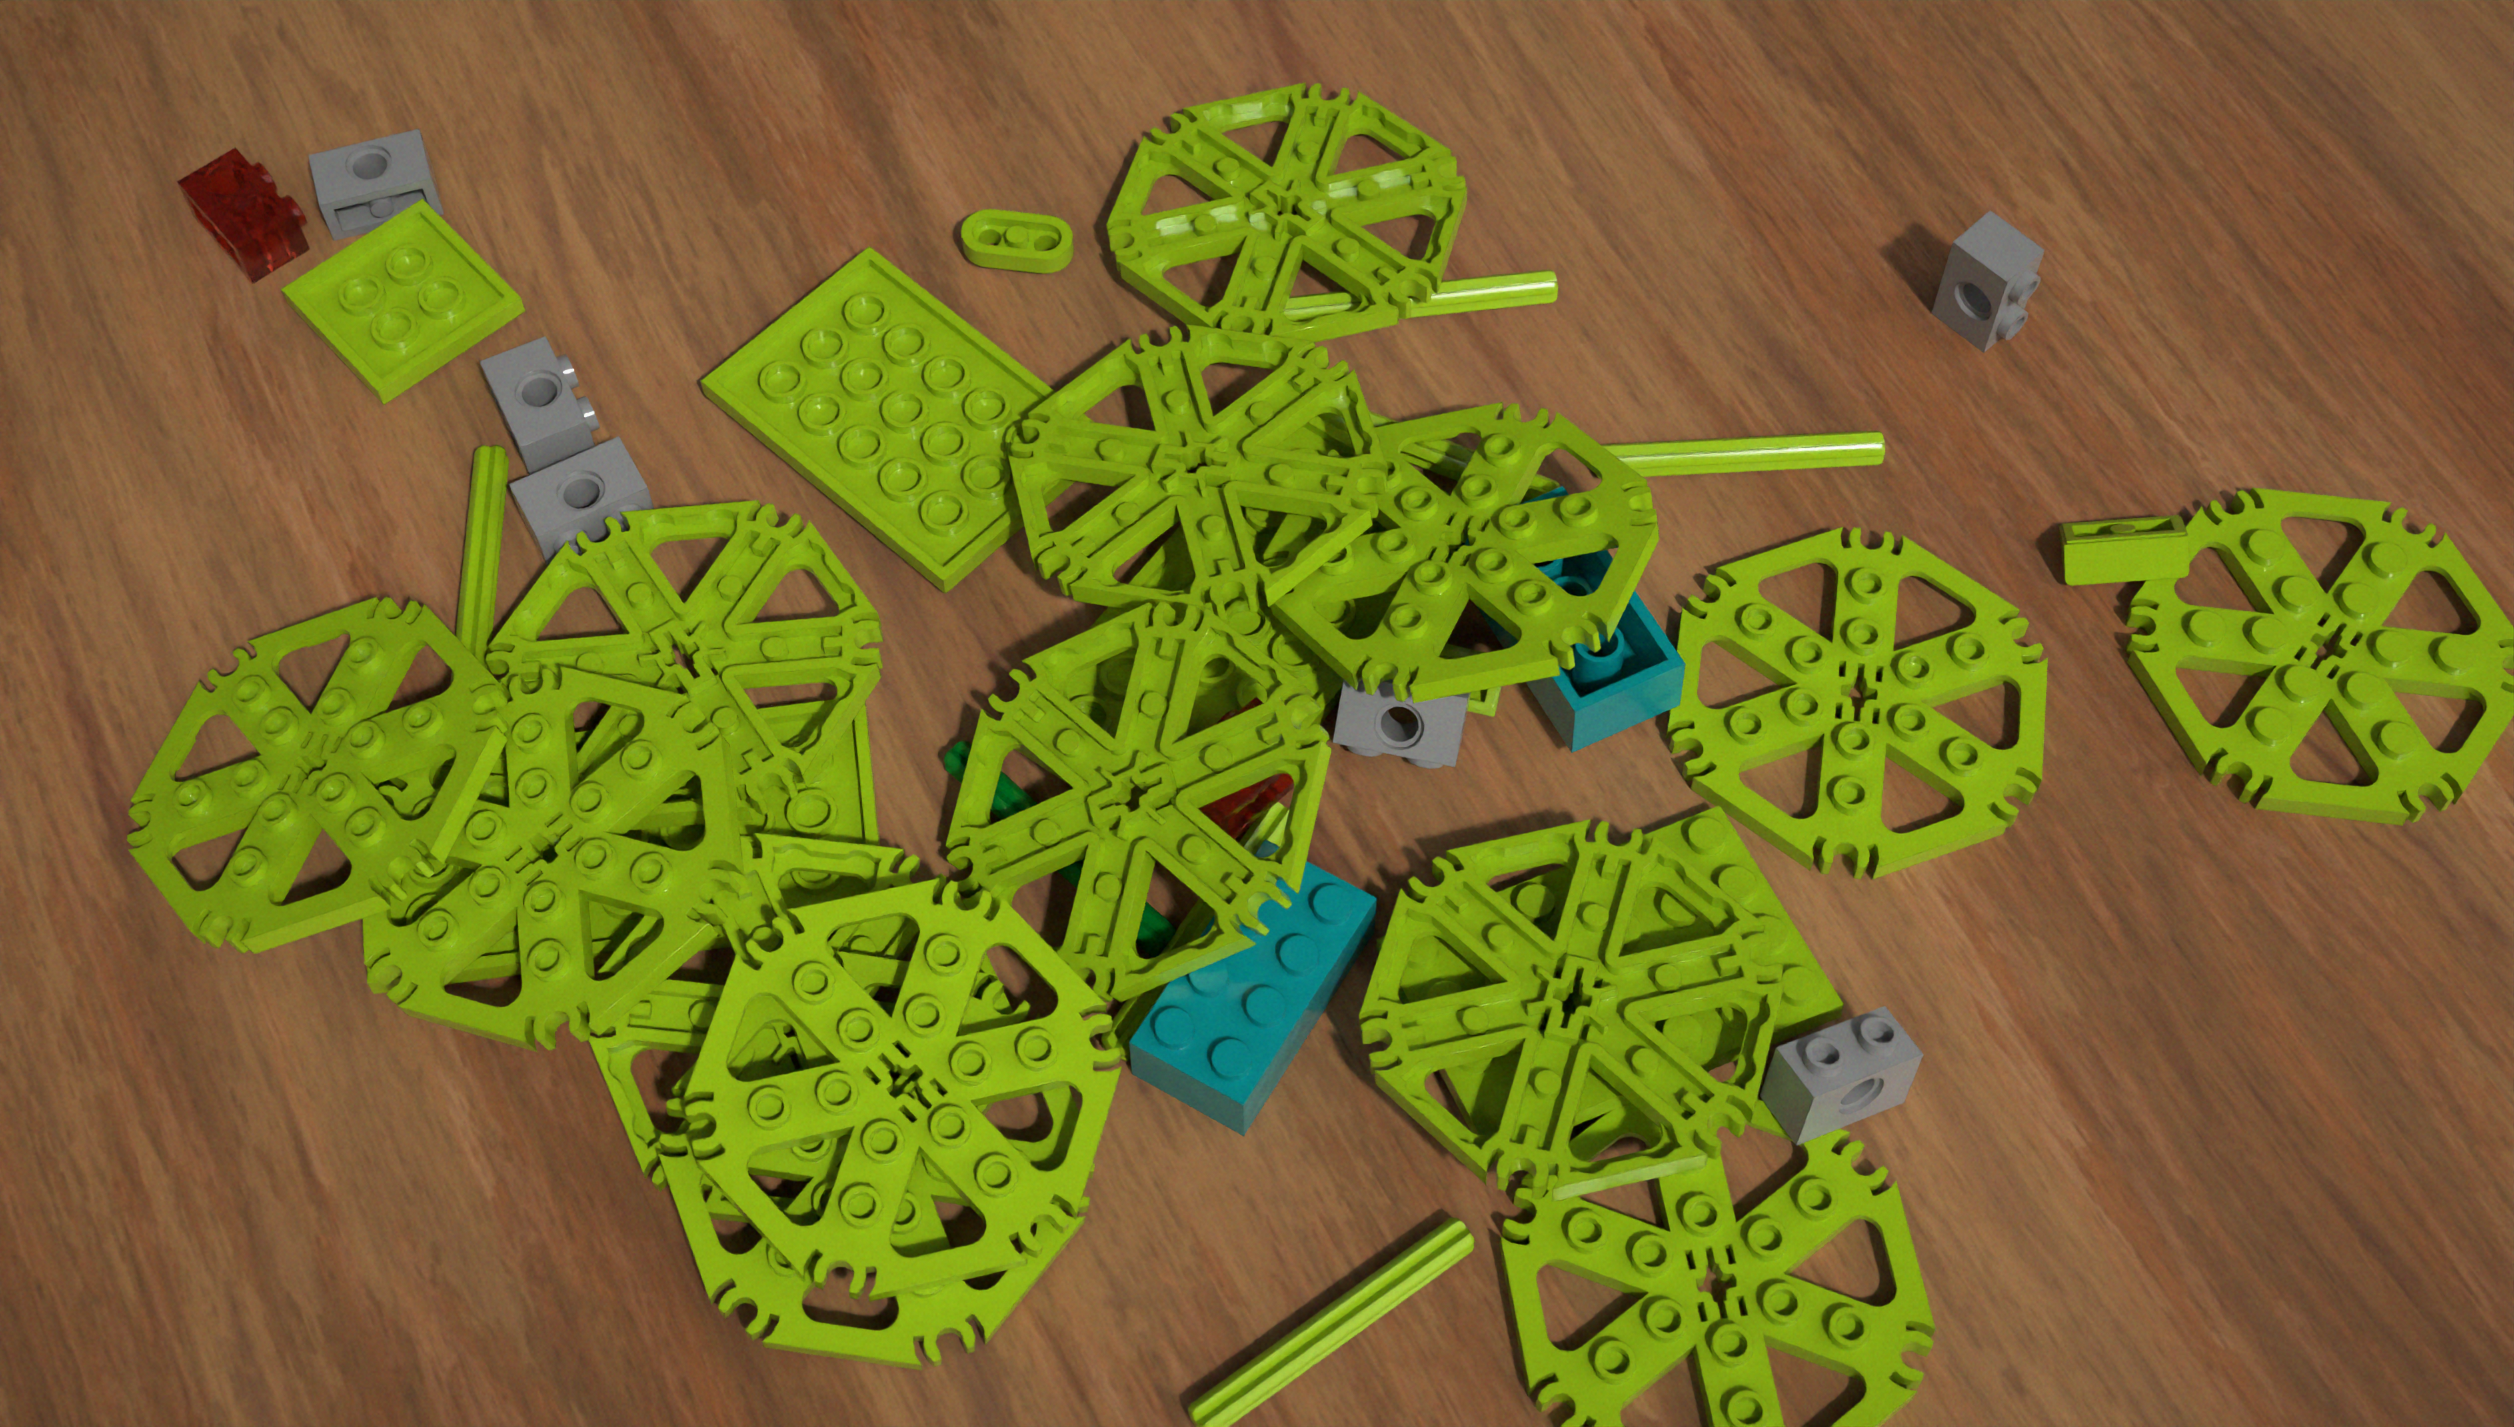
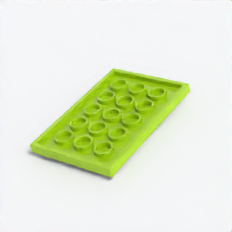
(891, 414)
(1657, 921)

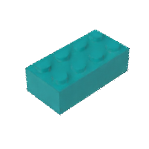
(1619, 684)
(1238, 1023)

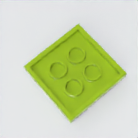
(403, 301)

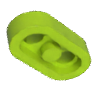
(1019, 239)

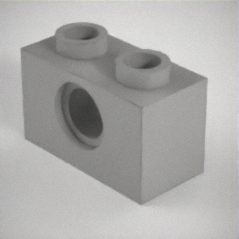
(373, 182)
(1988, 282)
(539, 404)
(555, 497)
(1370, 730)
(1840, 1075)

